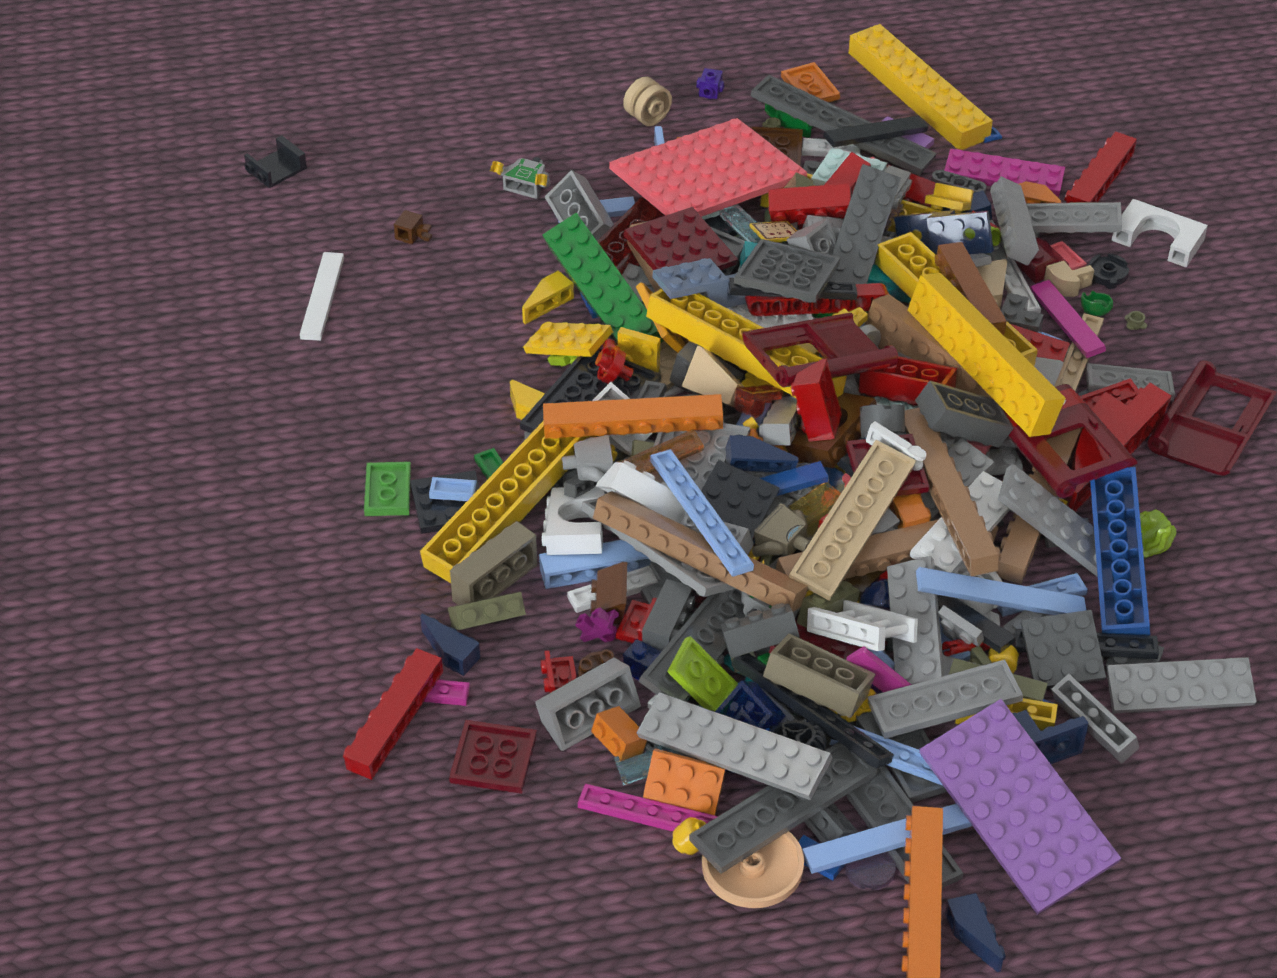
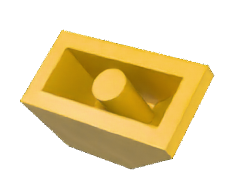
(523, 398)

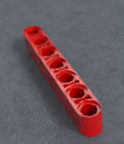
(787, 306)

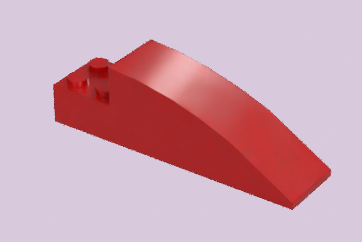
(1128, 422)

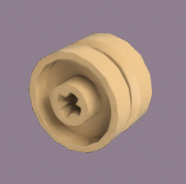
(647, 101)

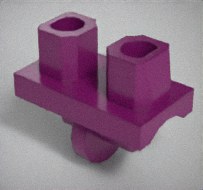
(598, 625)

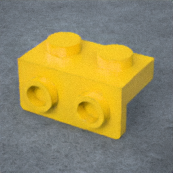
(950, 197)

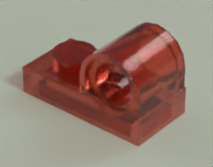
(752, 399)

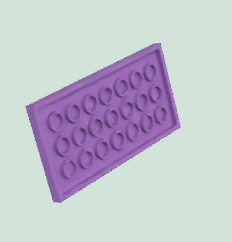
(1019, 806)

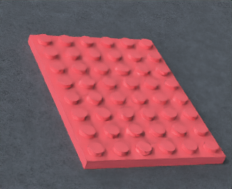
(707, 169)

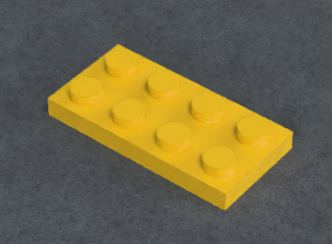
(568, 339)

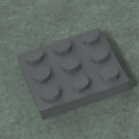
(1062, 647)

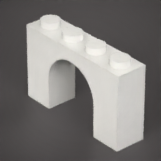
(1143, 217)
(570, 537)

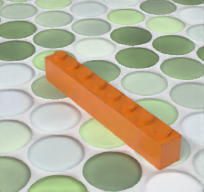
(633, 416)
(923, 893)

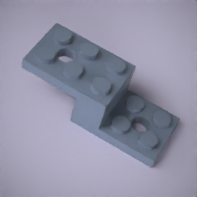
(695, 278)

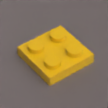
(640, 348)

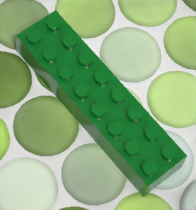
(598, 278)

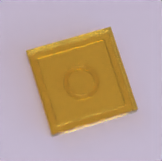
(817, 503)

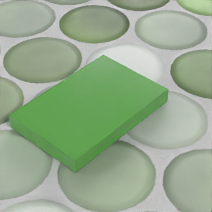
(387, 489)

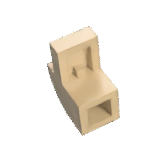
(1068, 280)

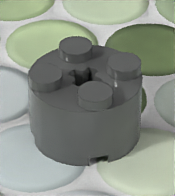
(889, 416)

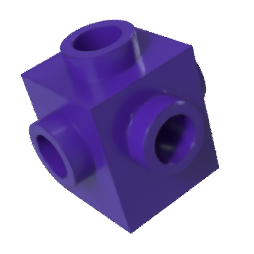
(710, 83)

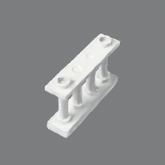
(862, 625)

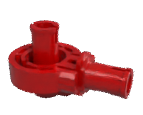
(611, 363)

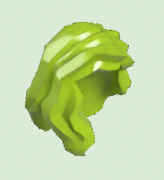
(1156, 533)

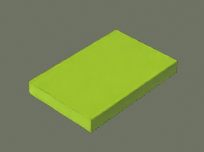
(701, 675)

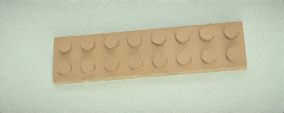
(852, 519)

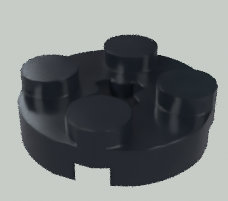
(1112, 278)

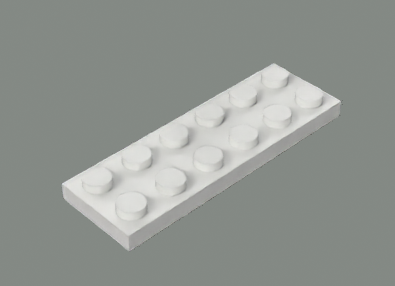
(938, 540)

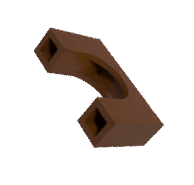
(832, 450)

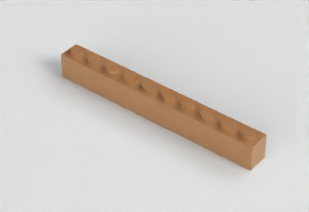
(953, 499)
(1023, 538)
(693, 549)
(879, 551)

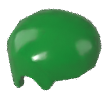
(1096, 303)

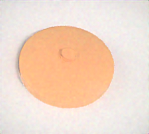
(762, 877)

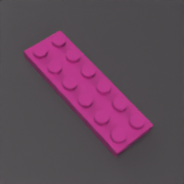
(990, 168)

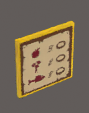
(773, 231)

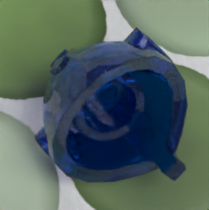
(876, 594)

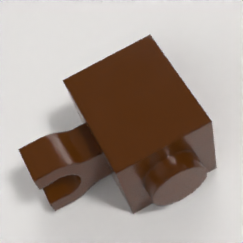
(410, 227)

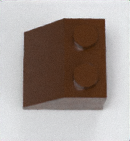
(610, 590)

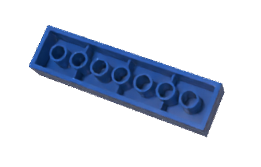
(1120, 554)

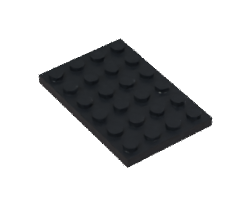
(581, 384)

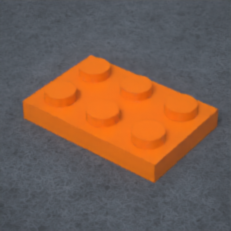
(811, 80)
(684, 782)

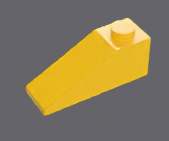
(548, 295)

